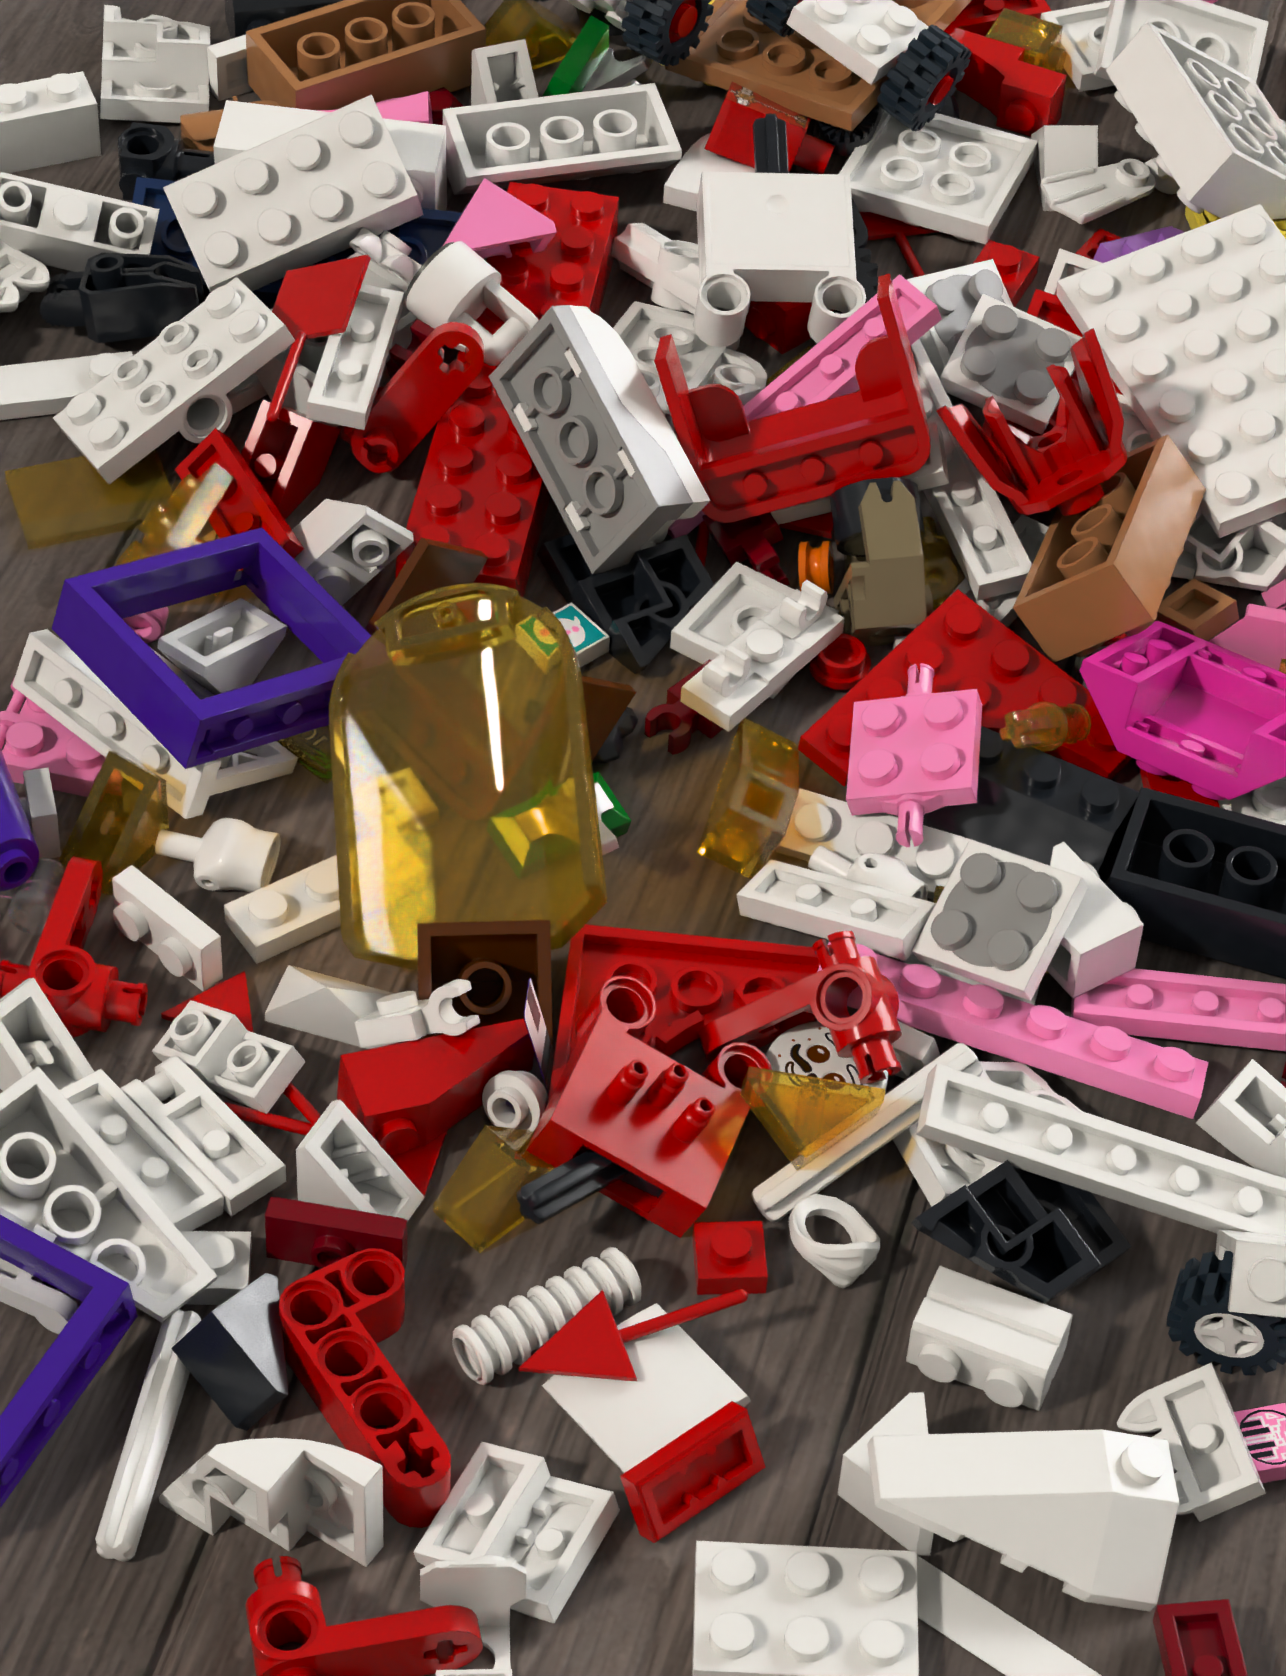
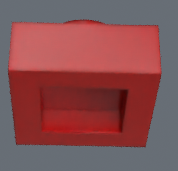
(729, 1257)

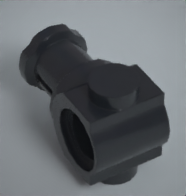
(155, 154)

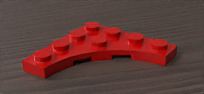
(967, 653)
(687, 975)

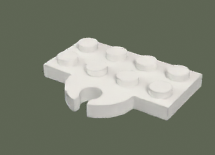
(701, 362)

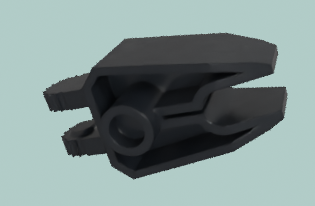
(123, 296)

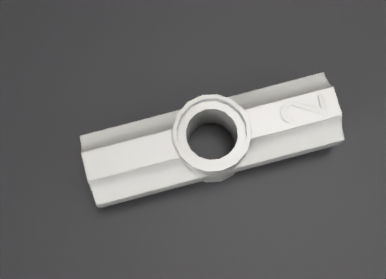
(662, 264)

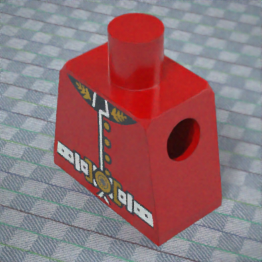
(734, 131)

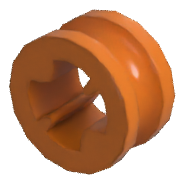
(817, 565)

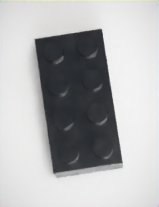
(1206, 880)

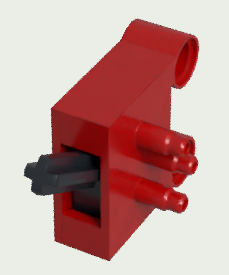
(636, 1118)

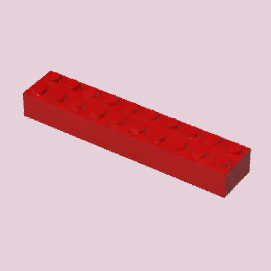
(478, 474)

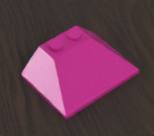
(1191, 710)

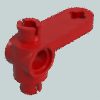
(416, 398)
(78, 988)
(824, 998)
(388, 1645)

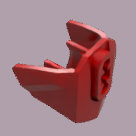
(1067, 461)

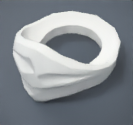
(837, 1262)

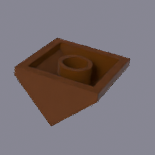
(497, 962)

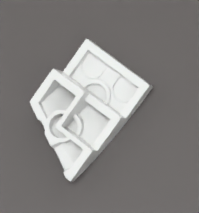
(153, 68)
(285, 1491)

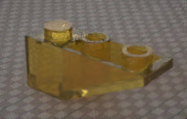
(752, 800)

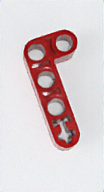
(375, 1395)

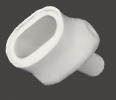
(227, 856)
(870, 869)

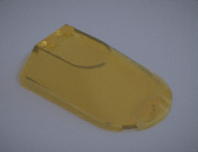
(462, 773)

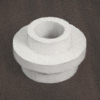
(515, 1100)

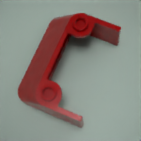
(807, 449)

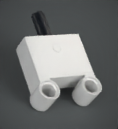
(774, 242)

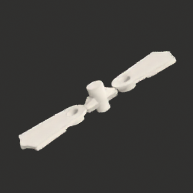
(1100, 190)

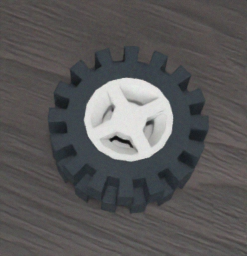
(1205, 1326)

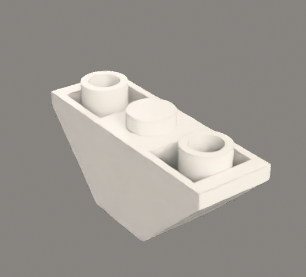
(70, 225)

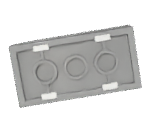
(597, 436)

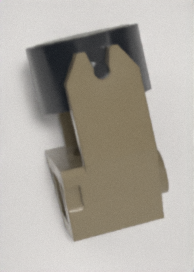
(881, 537)

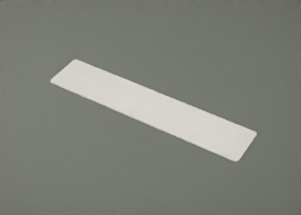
(988, 1630)

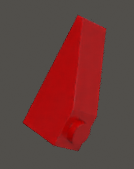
(429, 1084)

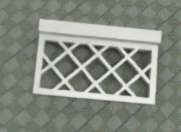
(81, 702)

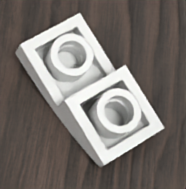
(229, 1056)

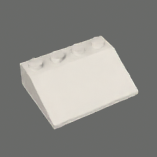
(1205, 123)

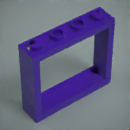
(231, 722)
(74, 1355)

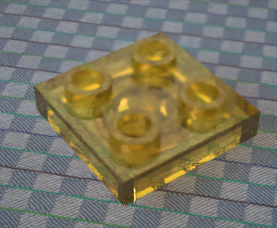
(183, 519)

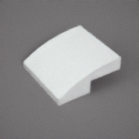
(671, 1395)
(522, 1514)

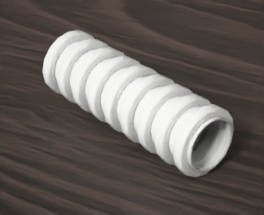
(533, 1320)

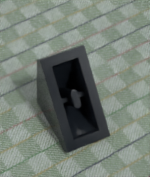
(240, 1353)

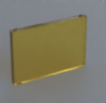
(74, 502)

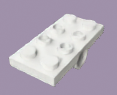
(175, 381)

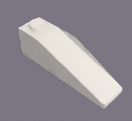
(82, 1198)
(1063, 1502)

